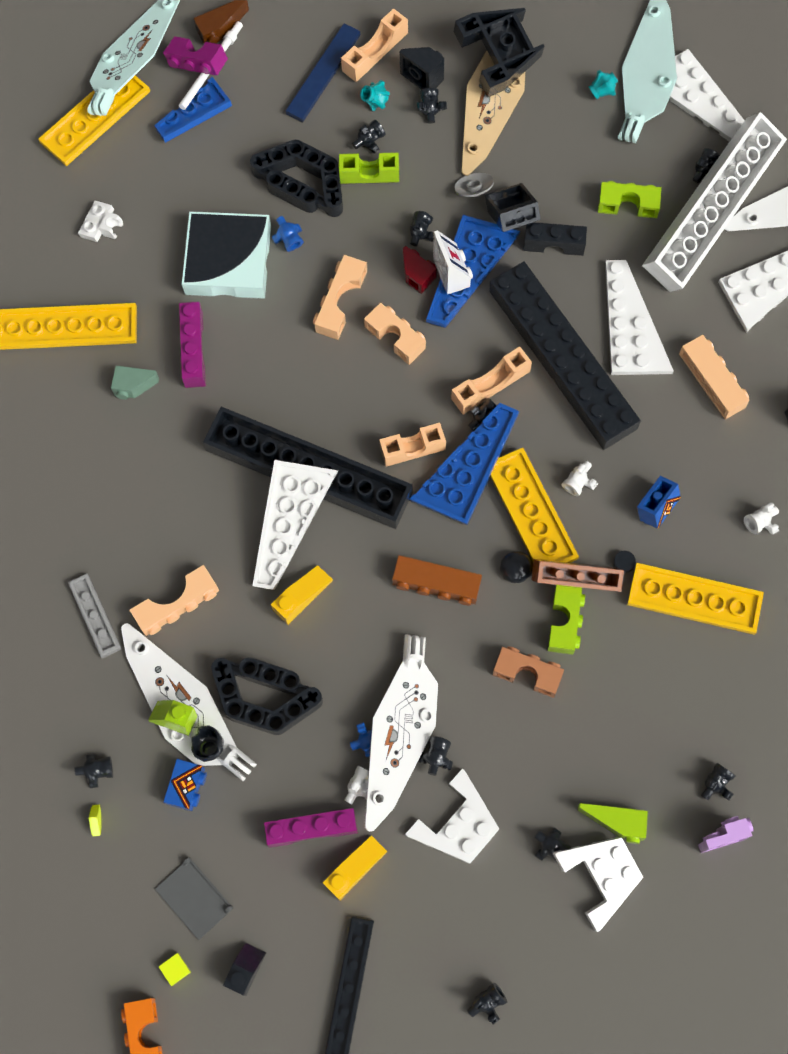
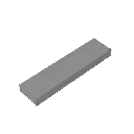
(94, 615)

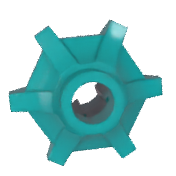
(603, 84)
(375, 95)

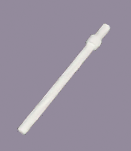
(229, 39)

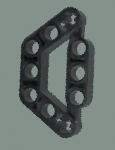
(273, 172)
(278, 683)

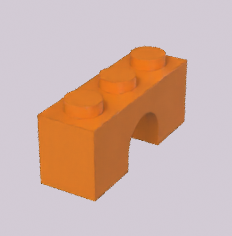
(137, 1016)

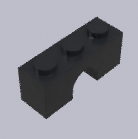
(568, 237)

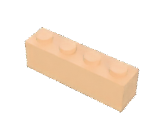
(714, 376)

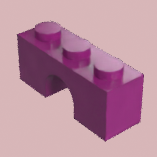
(206, 60)

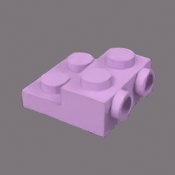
(730, 832)

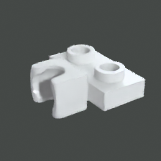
(100, 221)

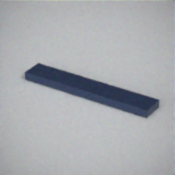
(322, 73)

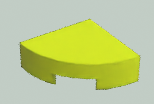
(95, 820)

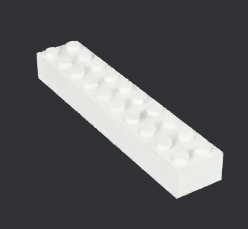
(714, 202)

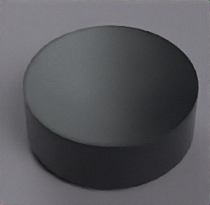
(625, 561)

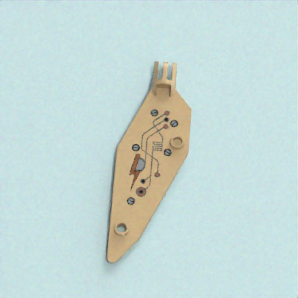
(486, 116)

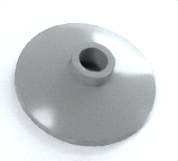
(474, 184)

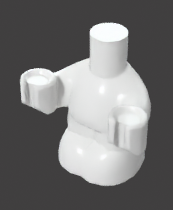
(578, 479)
(762, 518)
(357, 785)

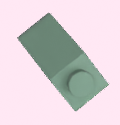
(132, 382)

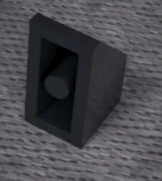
(244, 969)

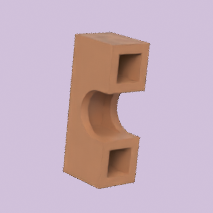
(547, 674)

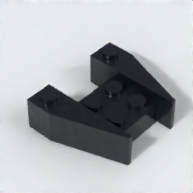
(505, 43)

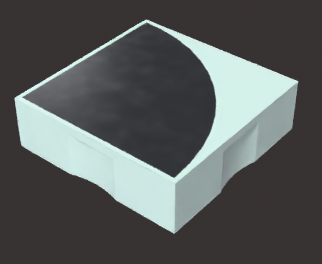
(226, 254)

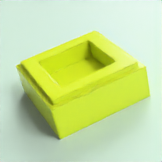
(174, 969)

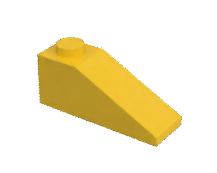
(300, 594)
(354, 867)

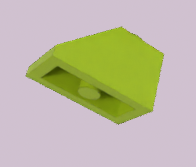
(174, 716)

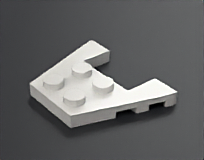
(466, 830)
(611, 870)

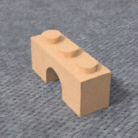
(383, 321)
(425, 442)

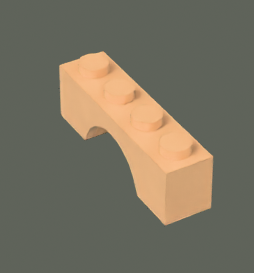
(362, 59)
(349, 275)
(507, 371)
(153, 616)

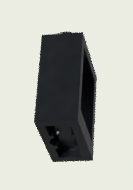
(514, 208)

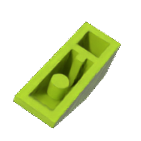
(621, 821)

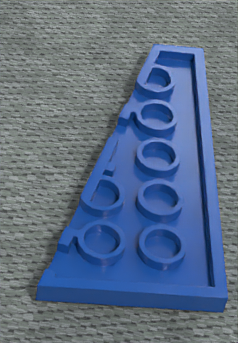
(483, 248)
(464, 474)

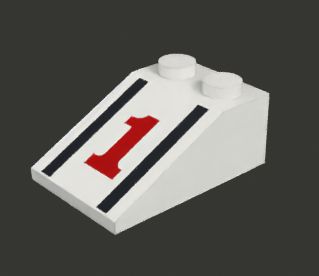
(450, 264)

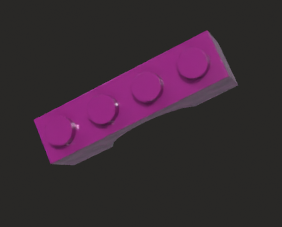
(191, 344)
(311, 826)

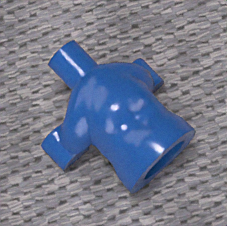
(288, 234)
(364, 739)

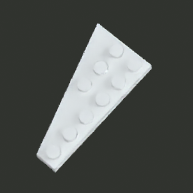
(702, 98)
(757, 289)
(632, 335)
(290, 507)

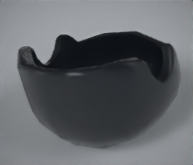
(516, 567)
(207, 744)

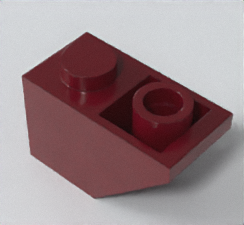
(418, 271)

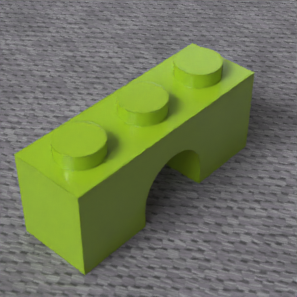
(382, 170)
(644, 197)
(564, 638)

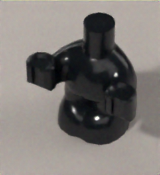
(429, 104)
(368, 135)
(705, 163)
(419, 227)
(481, 413)
(437, 755)
(95, 769)
(716, 782)
(550, 844)
(487, 1001)

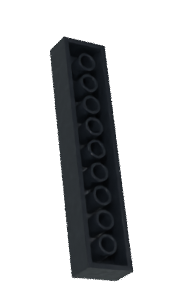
(564, 355)
(353, 488)

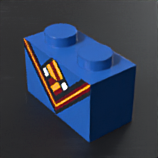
(659, 502)
(185, 785)

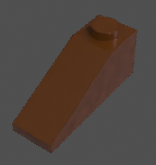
(215, 23)

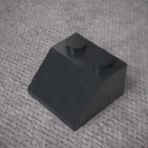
(422, 66)

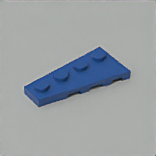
(205, 104)

